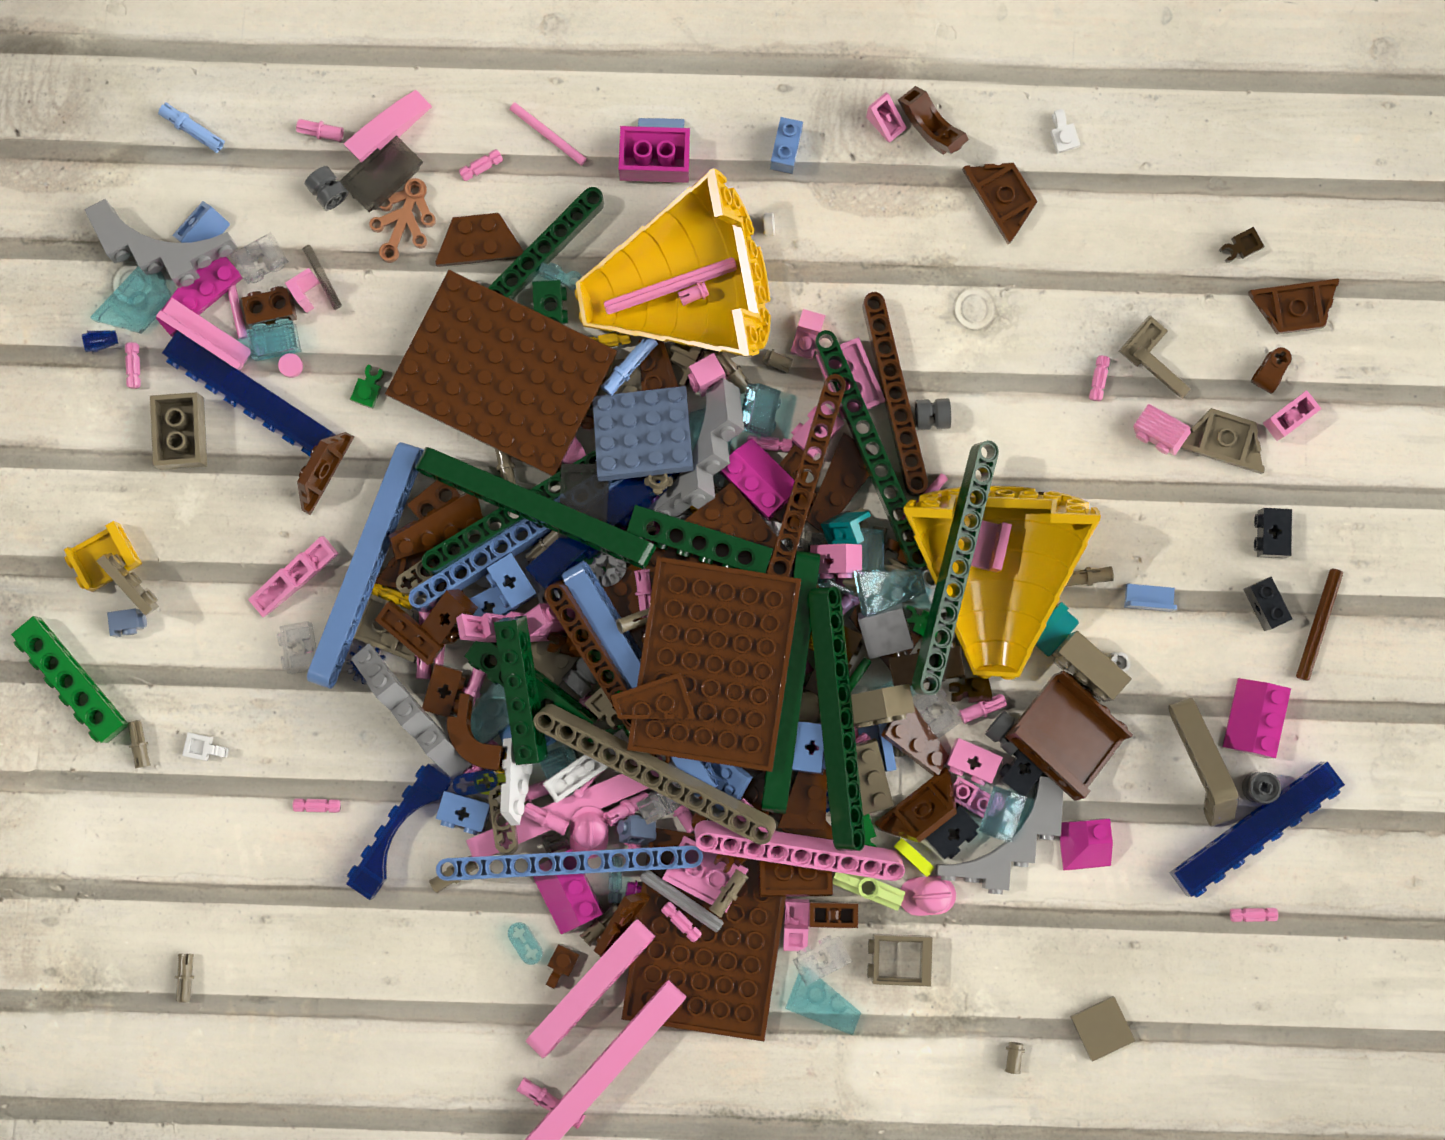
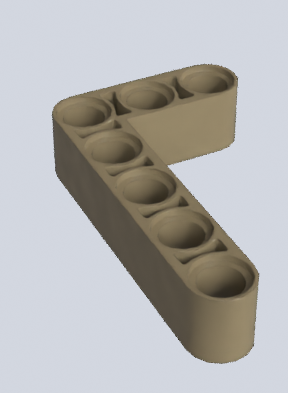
(1221, 793)

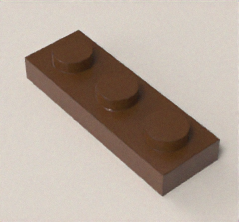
(409, 632)

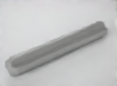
(681, 900)

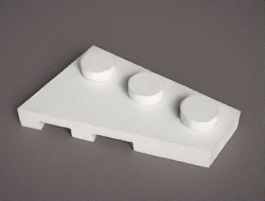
(516, 786)

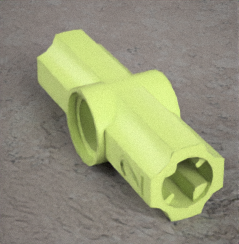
(882, 893)

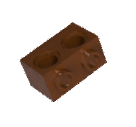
(269, 312)
(432, 497)

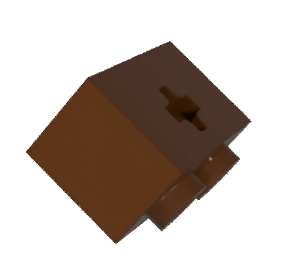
(442, 621)
(443, 675)
(833, 914)

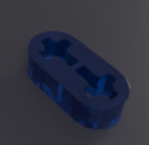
(474, 776)

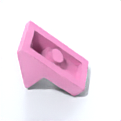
(807, 330)

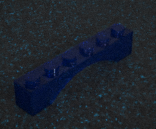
(372, 872)

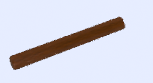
(1319, 624)

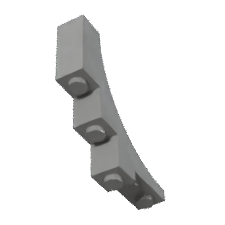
(152, 254)
(721, 424)
(408, 712)
(994, 868)

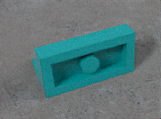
(844, 528)
(1057, 629)

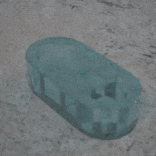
(520, 946)

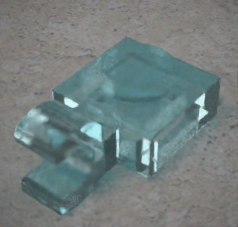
(554, 272)

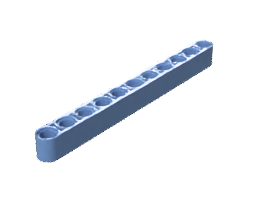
(487, 550)
(364, 566)
(620, 647)
(558, 868)

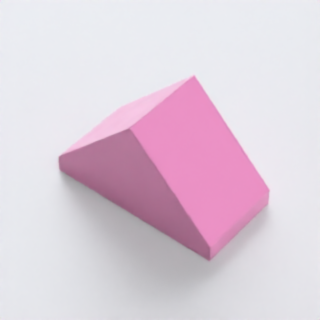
(886, 117)

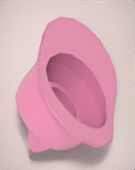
(588, 830)
(928, 896)

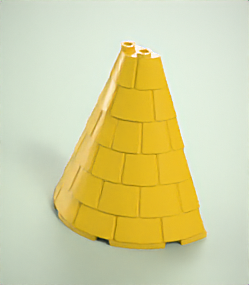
(690, 233)
(1008, 608)

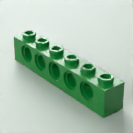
(25, 639)

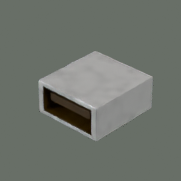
(886, 632)

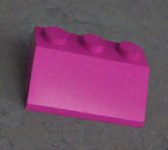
(654, 154)
(759, 478)
(1256, 718)
(568, 896)

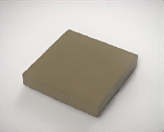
(1102, 1028)

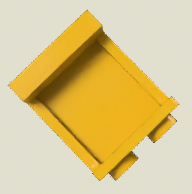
(84, 556)

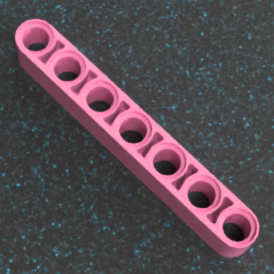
(590, 989)

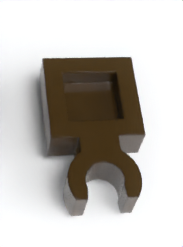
(1243, 244)
(973, 689)

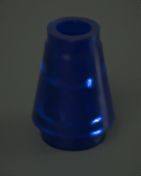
(99, 339)

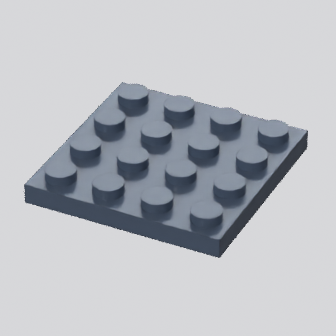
(642, 433)

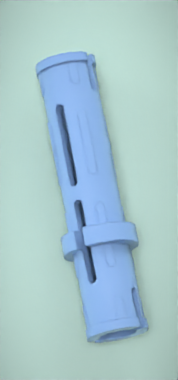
(183, 122)
(625, 369)

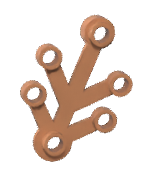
(403, 217)

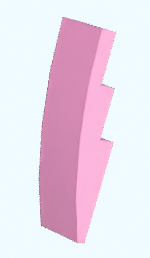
(387, 125)
(293, 576)
(482, 628)

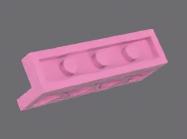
(205, 334)

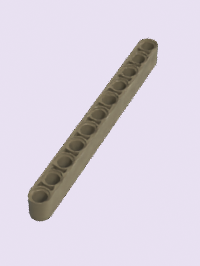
(666, 772)

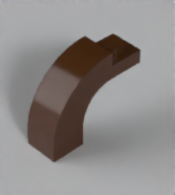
(930, 123)
(461, 736)

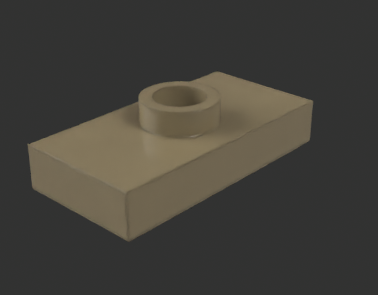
(1147, 336)

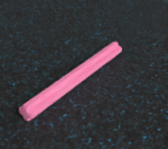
(670, 285)

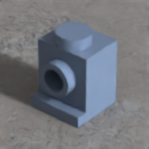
(126, 621)
(636, 831)

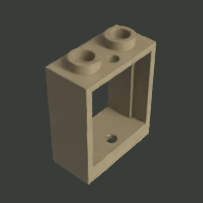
(925, 960)

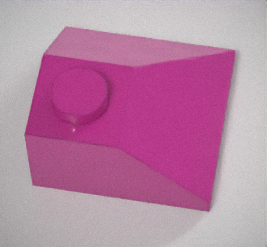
(1086, 844)

